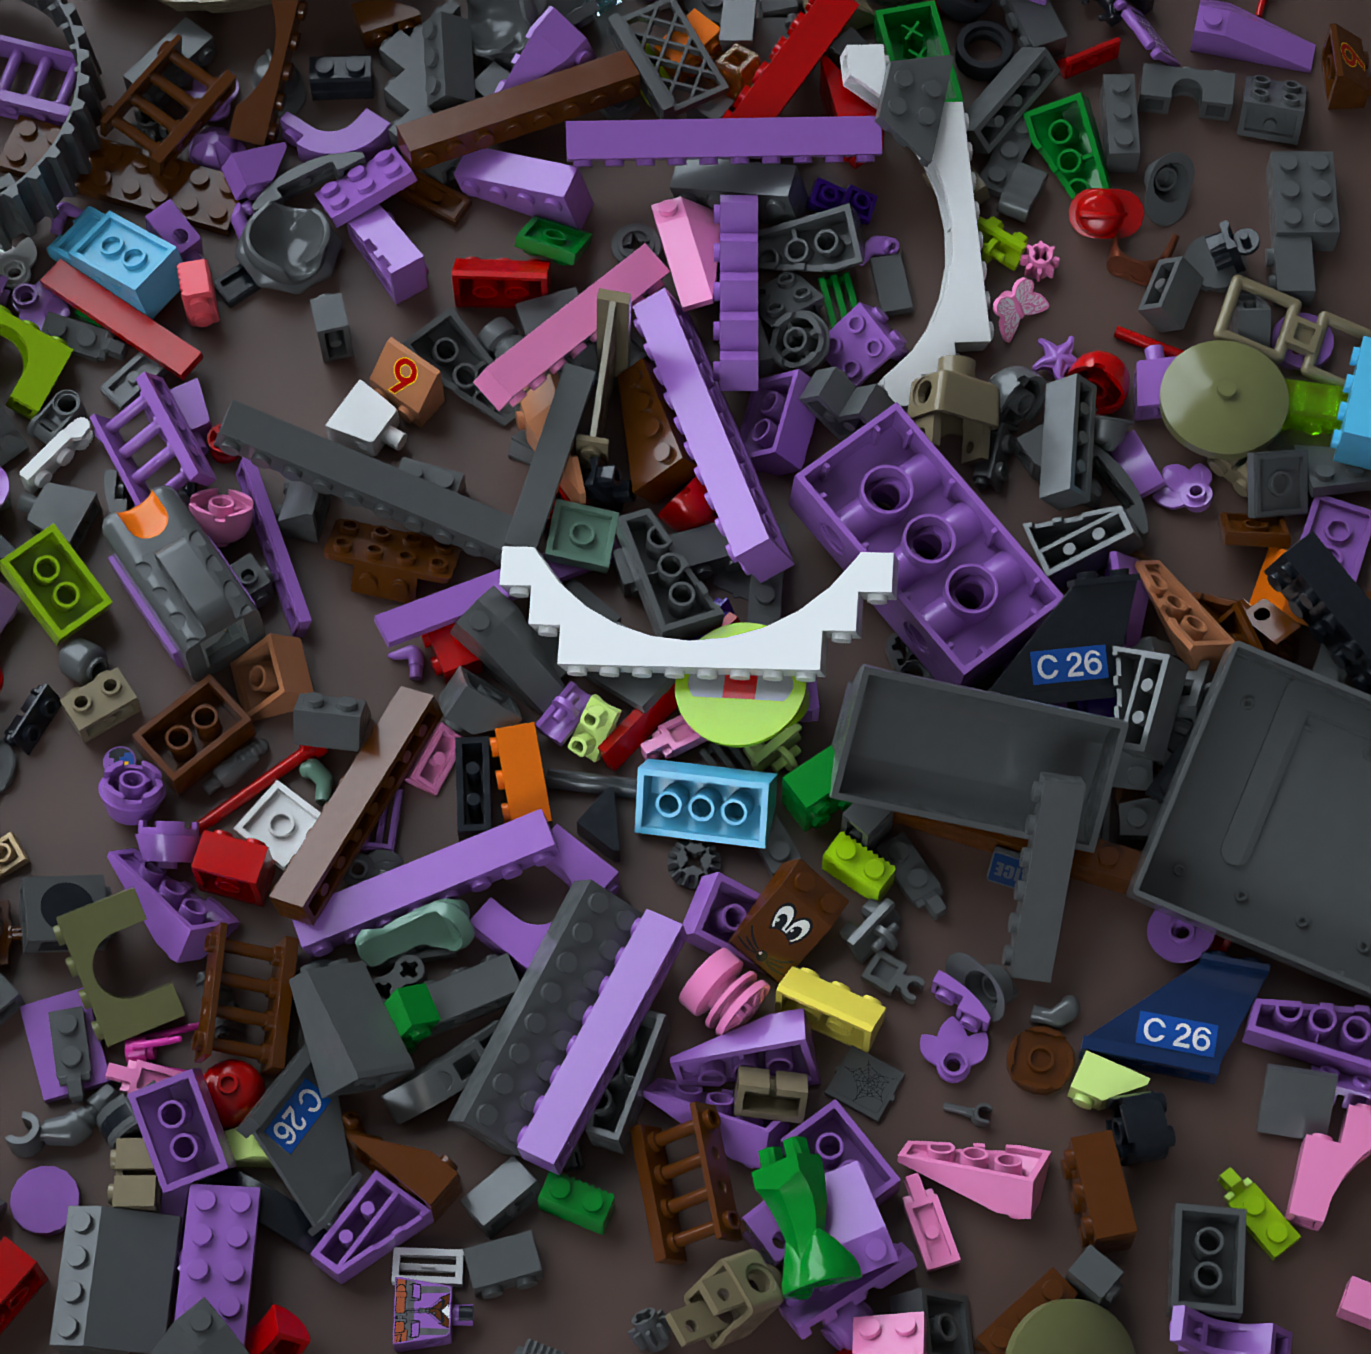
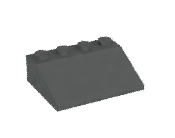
(115, 1280)

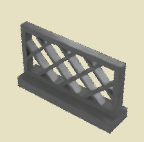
(651, 83)

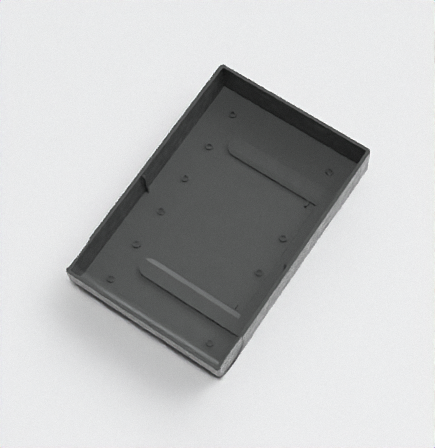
(1271, 820)

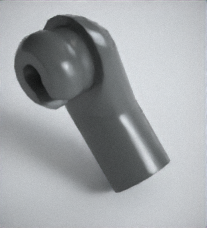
(1059, 1015)

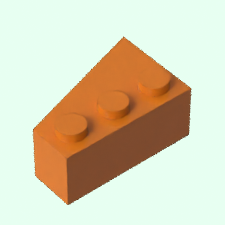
(520, 771)

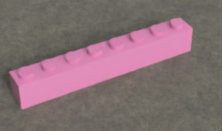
(566, 331)

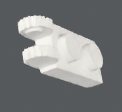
(56, 454)

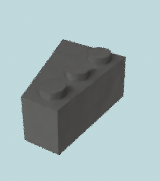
(1082, 542)

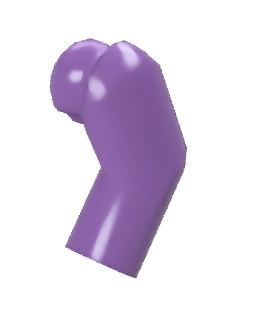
(240, 216)
(880, 246)

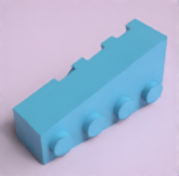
(1354, 437)

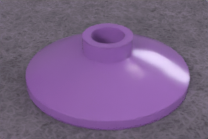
(1163, 938)

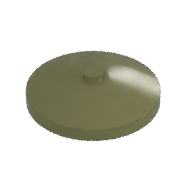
(1223, 399)
(1070, 1328)

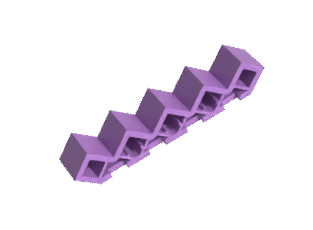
(737, 293)

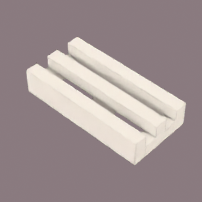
(429, 1253)

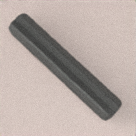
(590, 782)

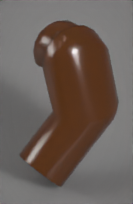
(353, 1126)

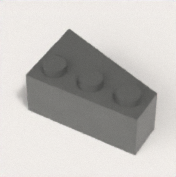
(1148, 699)

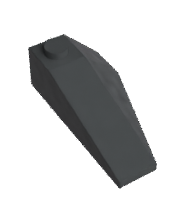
(460, 358)
(507, 646)

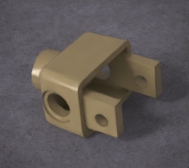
(956, 405)
(732, 1284)

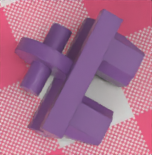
(563, 714)

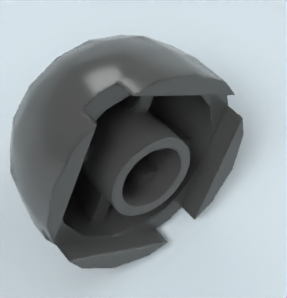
(1019, 395)

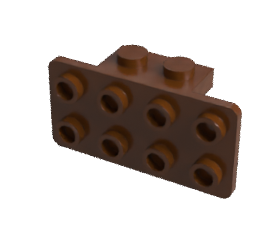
(389, 559)

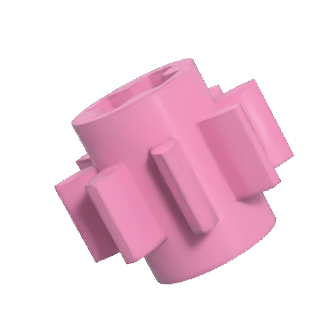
(1039, 261)

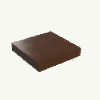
(1261, 532)

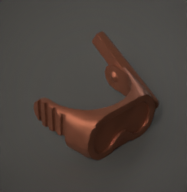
(1132, 269)

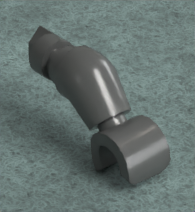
(61, 1130)

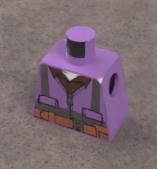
(426, 1314)

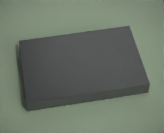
(636, 691)

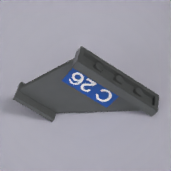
(305, 1142)

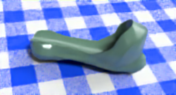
(436, 924)

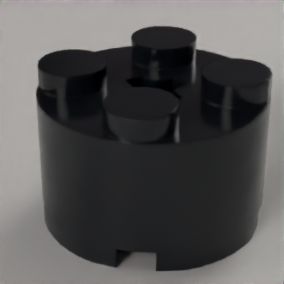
(1140, 1127)

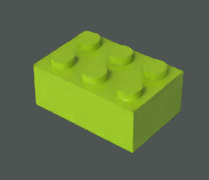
(55, 584)

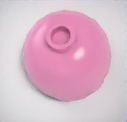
(221, 515)

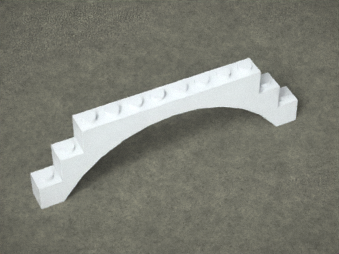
(961, 312)
(784, 648)

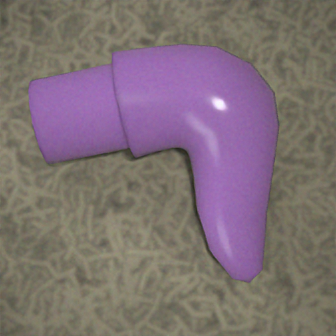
(65, 209)
(415, 657)

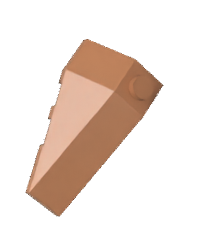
(1186, 622)

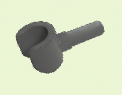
(970, 1112)

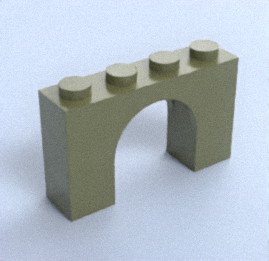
(116, 1015)

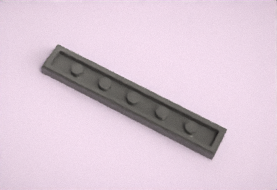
(550, 457)

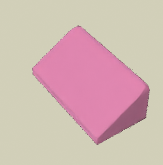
(434, 760)

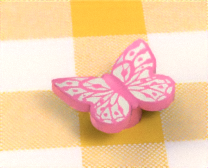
(1014, 304)

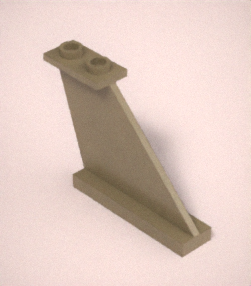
(612, 360)

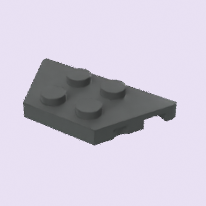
(914, 102)

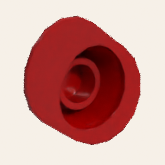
(1105, 213)

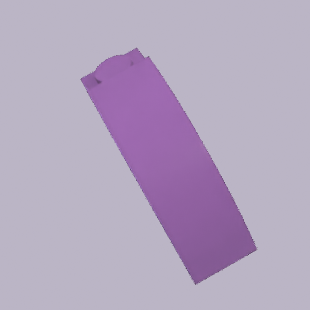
(365, 135)
(1205, 1335)

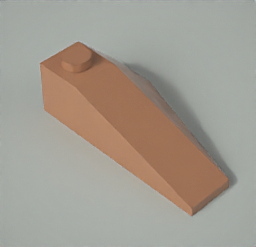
(532, 418)

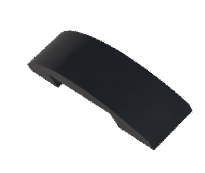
(276, 1210)

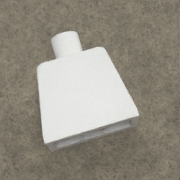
(366, 422)

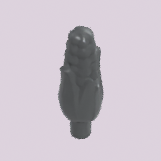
(235, 767)

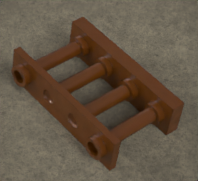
(180, 132)
(277, 988)
(657, 1187)

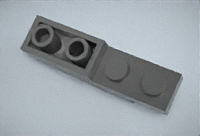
(437, 1078)

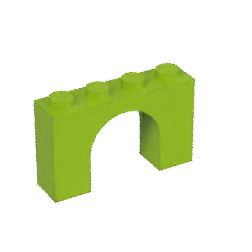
(42, 362)

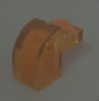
(736, 67)

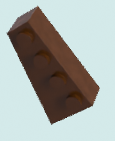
(652, 439)

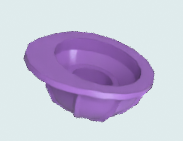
(213, 147)

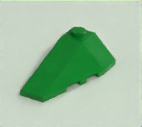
(1069, 143)

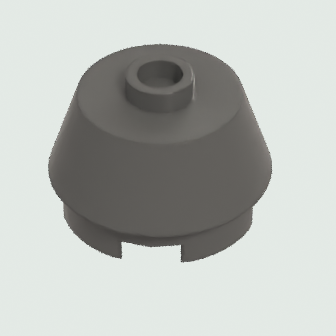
(799, 341)

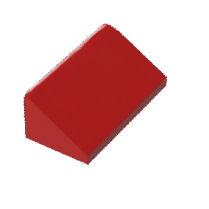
(1089, 58)

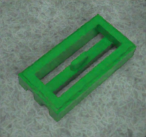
(835, 282)

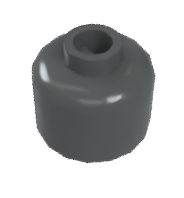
(82, 660)

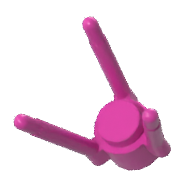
(145, 1045)

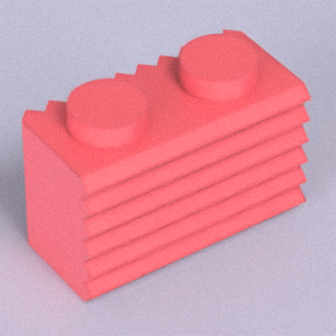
(198, 293)

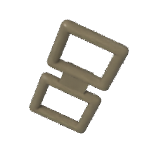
(1296, 332)

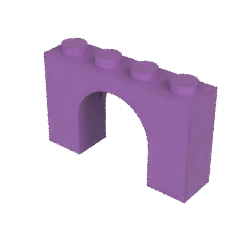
(521, 940)

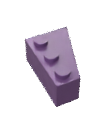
(389, 253)

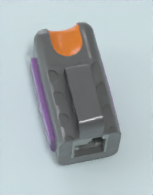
(182, 584)

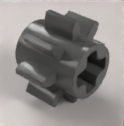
(149, 126)
(650, 1330)

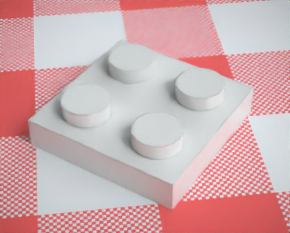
(279, 821)

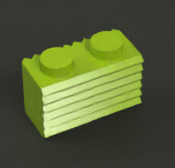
(858, 867)

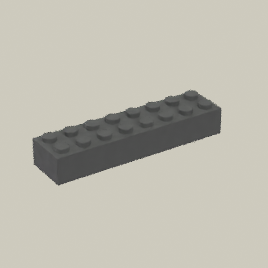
(544, 1015)

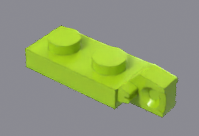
(1263, 1219)

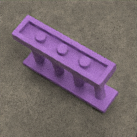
(29, 104)
(166, 419)

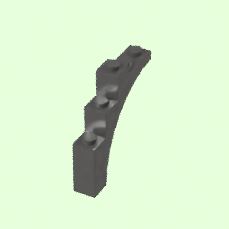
(406, 90)

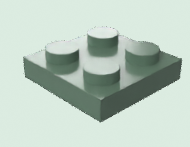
(581, 536)

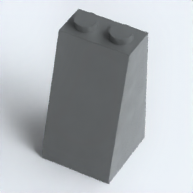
(347, 1029)

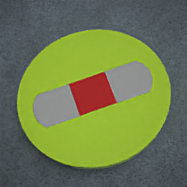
(740, 710)

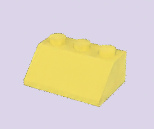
(831, 1007)

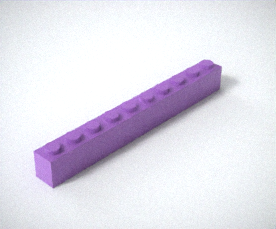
(723, 139)

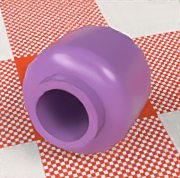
(840, 1330)

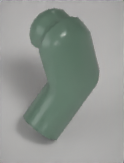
(321, 776)

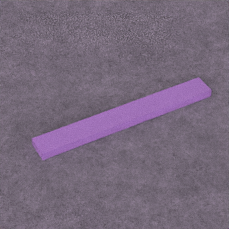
(450, 604)

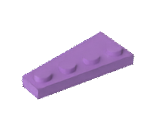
(828, 1299)

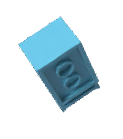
(121, 259)

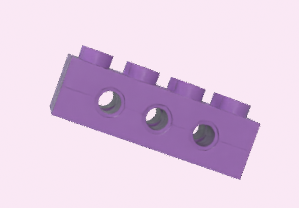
(931, 513)

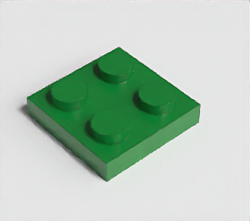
(553, 240)

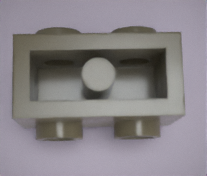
(100, 704)

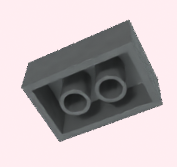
(1303, 197)
(1207, 1260)

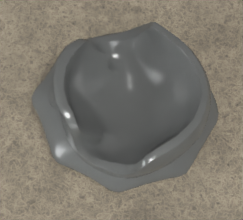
(501, 28)
(288, 248)

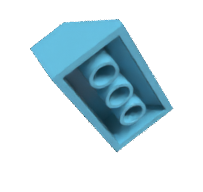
(705, 802)

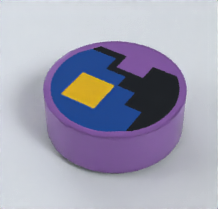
(117, 754)

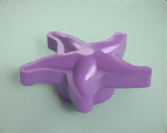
(1057, 358)

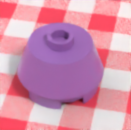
(132, 791)
(168, 842)

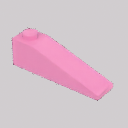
(688, 244)
(998, 1179)

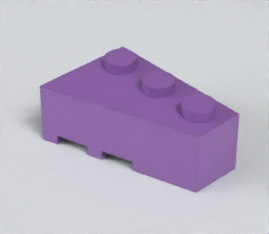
(369, 1228)

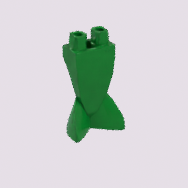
(798, 1200)

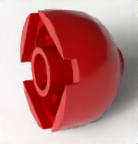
(1108, 375)
(688, 508)
(234, 1089)

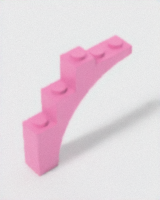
(1325, 1165)

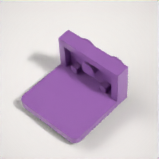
(864, 343)

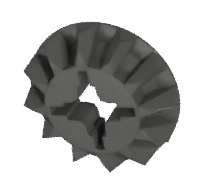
(623, 240)
(690, 876)

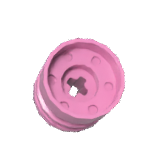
(718, 988)

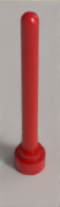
(260, 784)

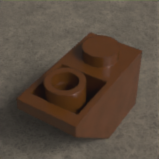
(382, 19)

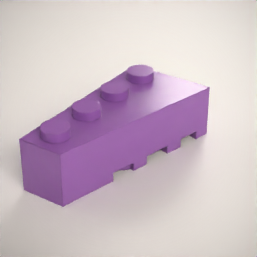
(526, 185)
(1313, 1033)

